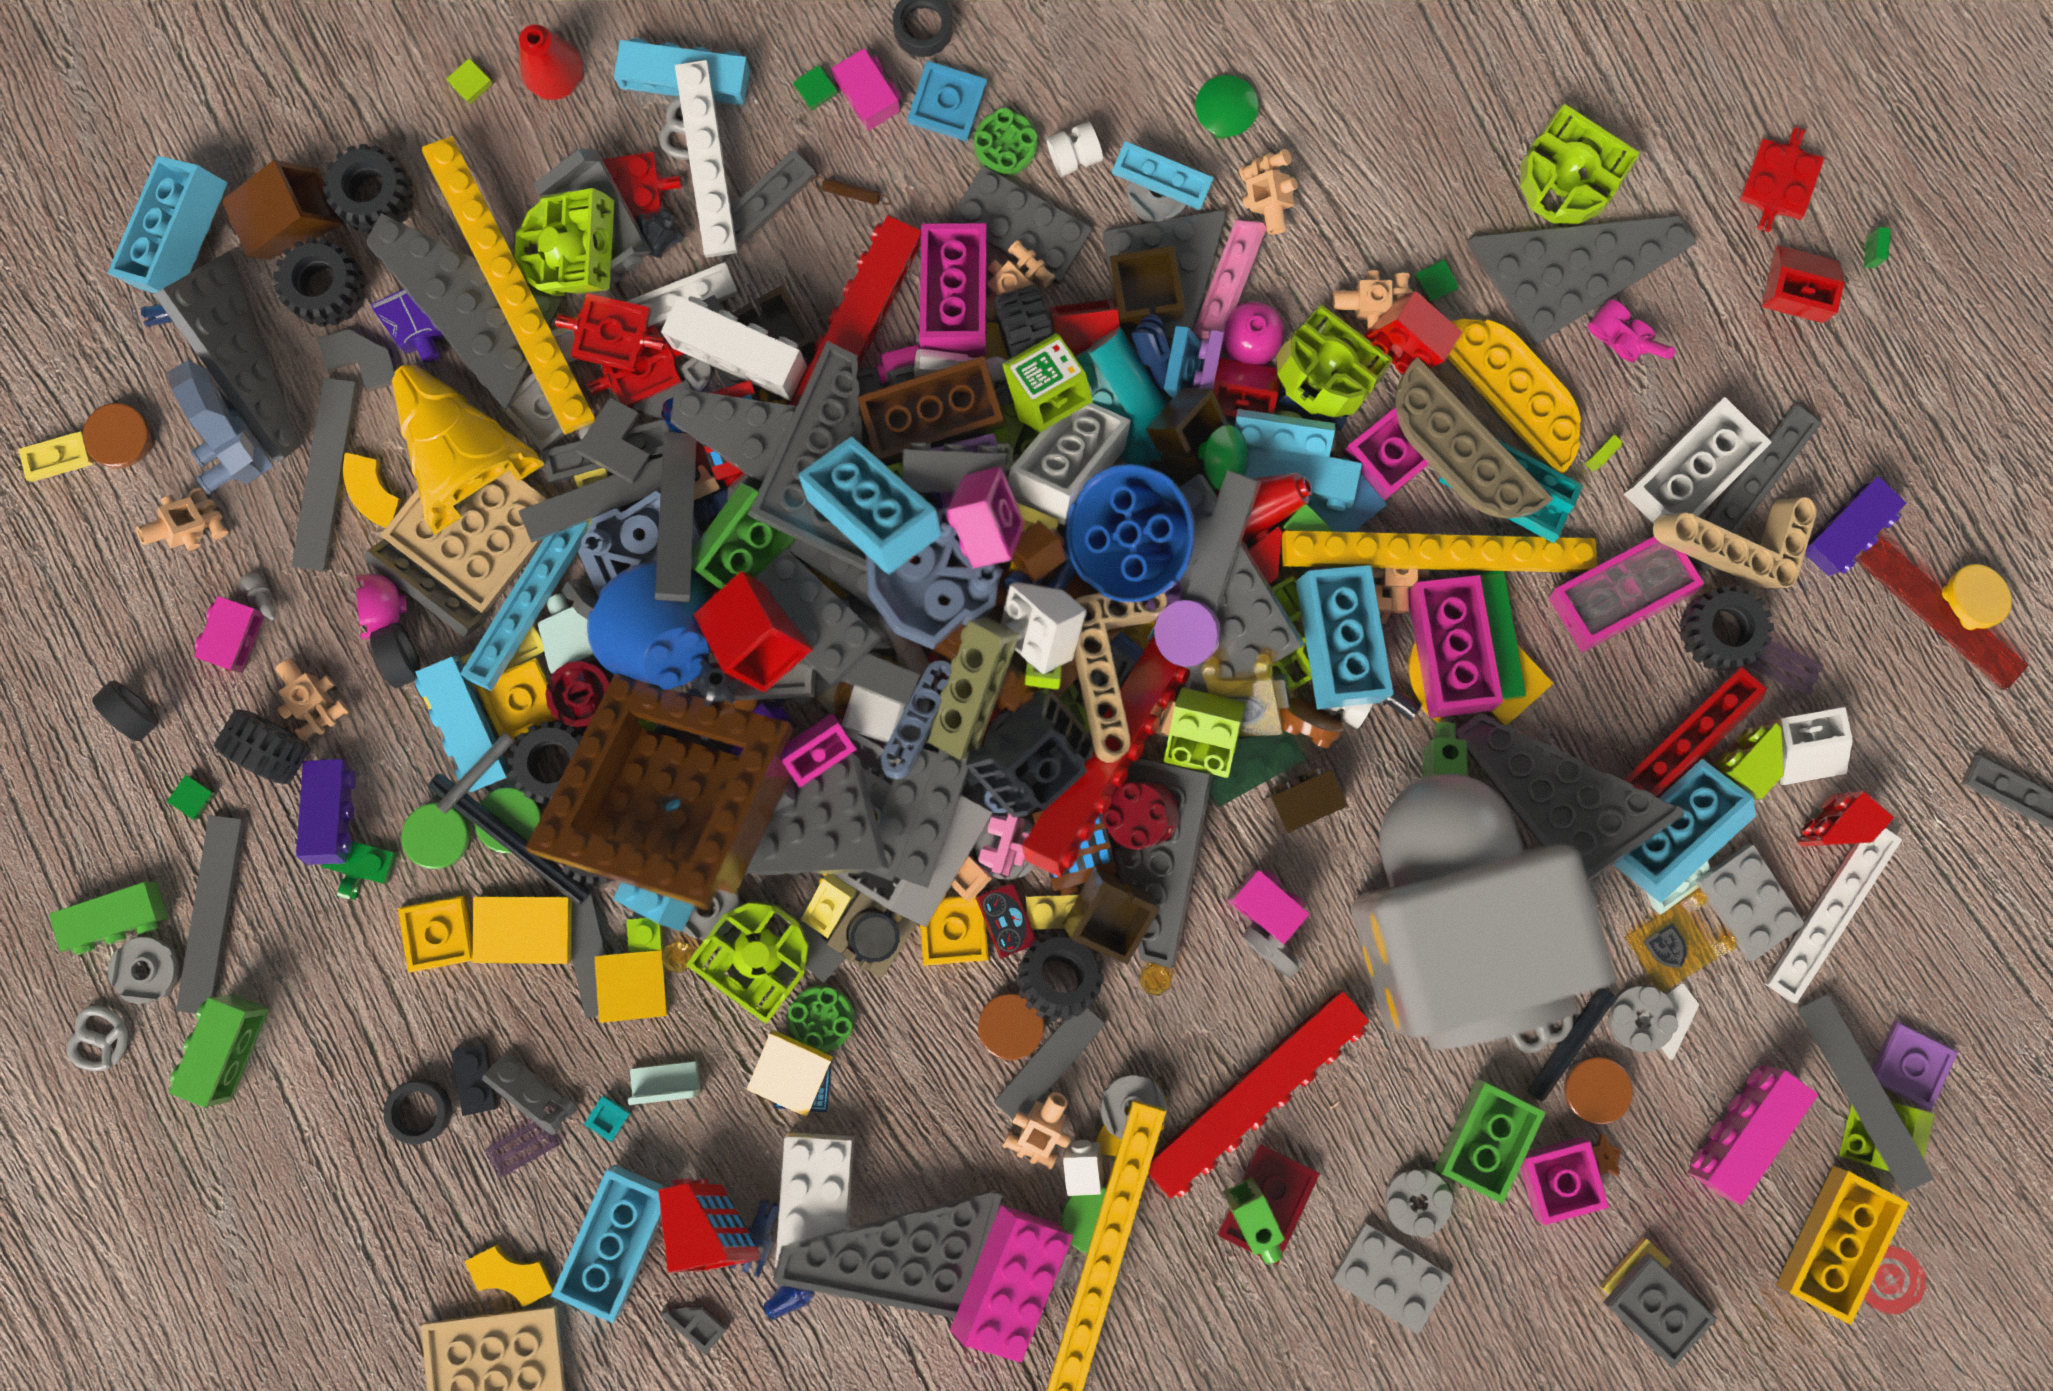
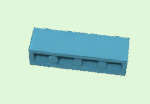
(652, 69)
(1331, 479)
(460, 718)

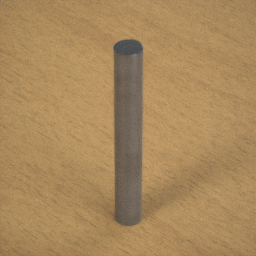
(475, 773)

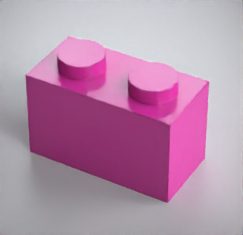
(866, 88)
(228, 634)
(816, 750)

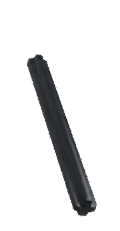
(512, 841)

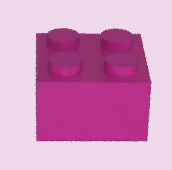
(1386, 456)
(986, 517)
(1268, 905)
(1563, 1181)

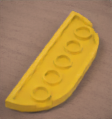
(1519, 389)

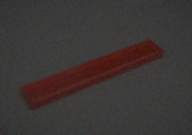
(1928, 603)

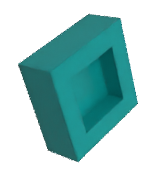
(607, 1118)

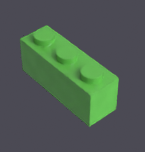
(109, 918)

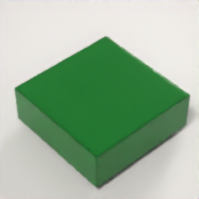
(815, 88)
(1877, 247)
(1436, 281)
(191, 797)

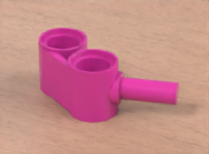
(1626, 339)

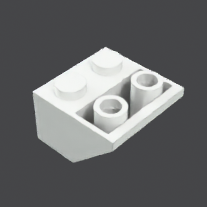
(1046, 623)
(878, 716)
(1815, 745)

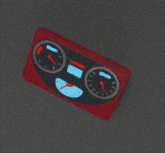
(1006, 920)

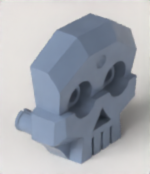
(220, 426)
(613, 540)
(911, 592)

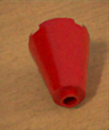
(548, 63)
(1275, 501)

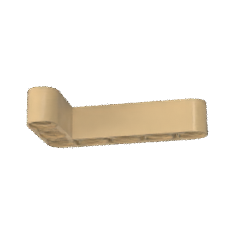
(1766, 565)
(1103, 664)

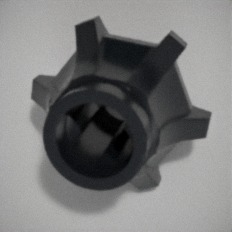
(660, 231)
(715, 693)

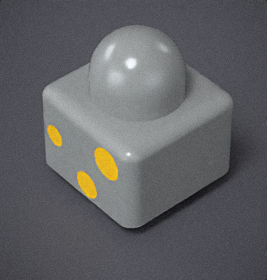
(1473, 925)

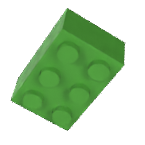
(737, 542)
(217, 1050)
(1489, 1141)

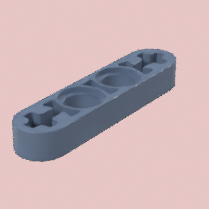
(915, 718)

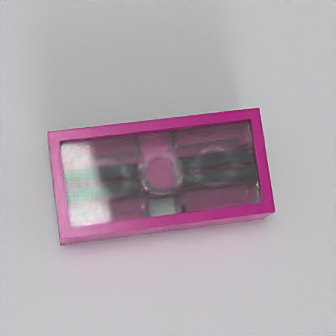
(1624, 592)

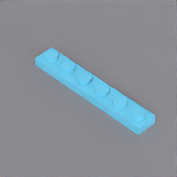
(522, 607)

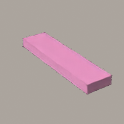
(1229, 277)

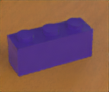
(1854, 527)
(325, 812)

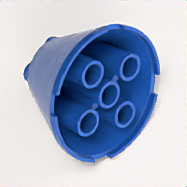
(1130, 533)
(648, 636)

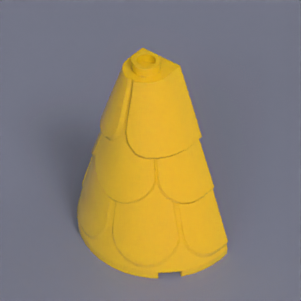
(452, 445)

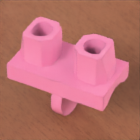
(1011, 834)

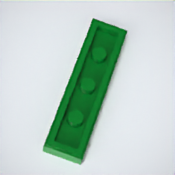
(1502, 634)

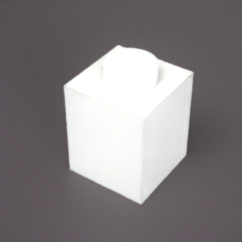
(1083, 1168)

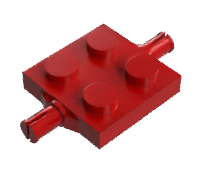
(1781, 179)
(640, 182)
(610, 332)
(654, 374)

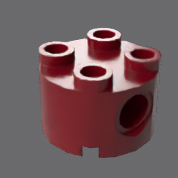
(576, 692)
(1142, 815)

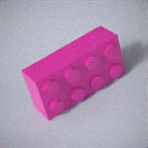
(954, 288)
(1454, 646)
(1751, 1133)
(1011, 1284)

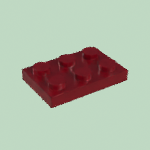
(1285, 1188)

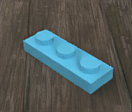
(1162, 175)
(1285, 433)

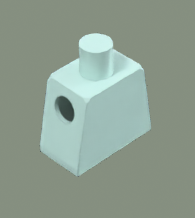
(564, 635)

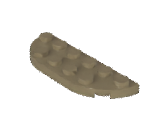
(1463, 448)

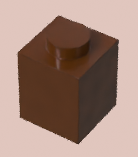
(1038, 551)

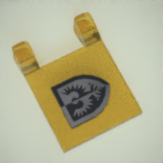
(1259, 693)
(1674, 946)

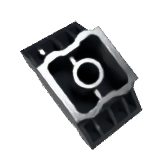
(1033, 755)

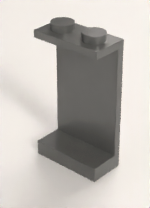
(587, 170)

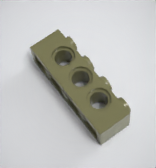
(986, 677)

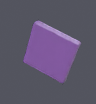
(1913, 1065)

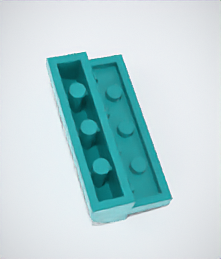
(1126, 388)
(1564, 491)

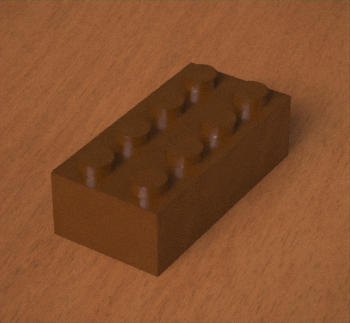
(932, 409)

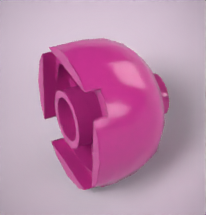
(1253, 333)
(378, 603)

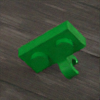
(364, 863)

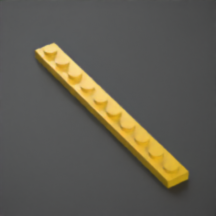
(508, 285)
(1438, 551)
(1106, 1247)

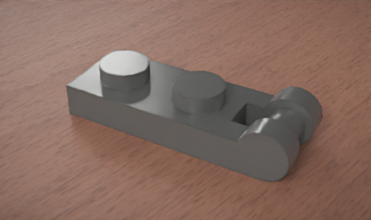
(528, 1093)

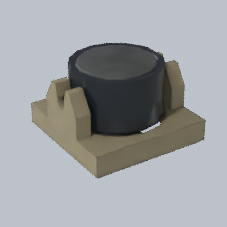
(873, 935)

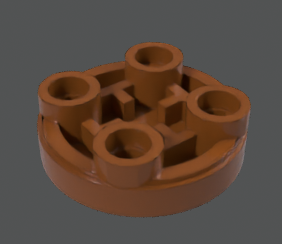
(117, 435)
(1306, 718)
(1010, 1027)
(1598, 1090)

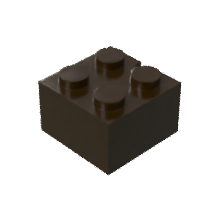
(1146, 285)
(779, 319)
(1183, 427)
(1305, 802)
(1111, 916)

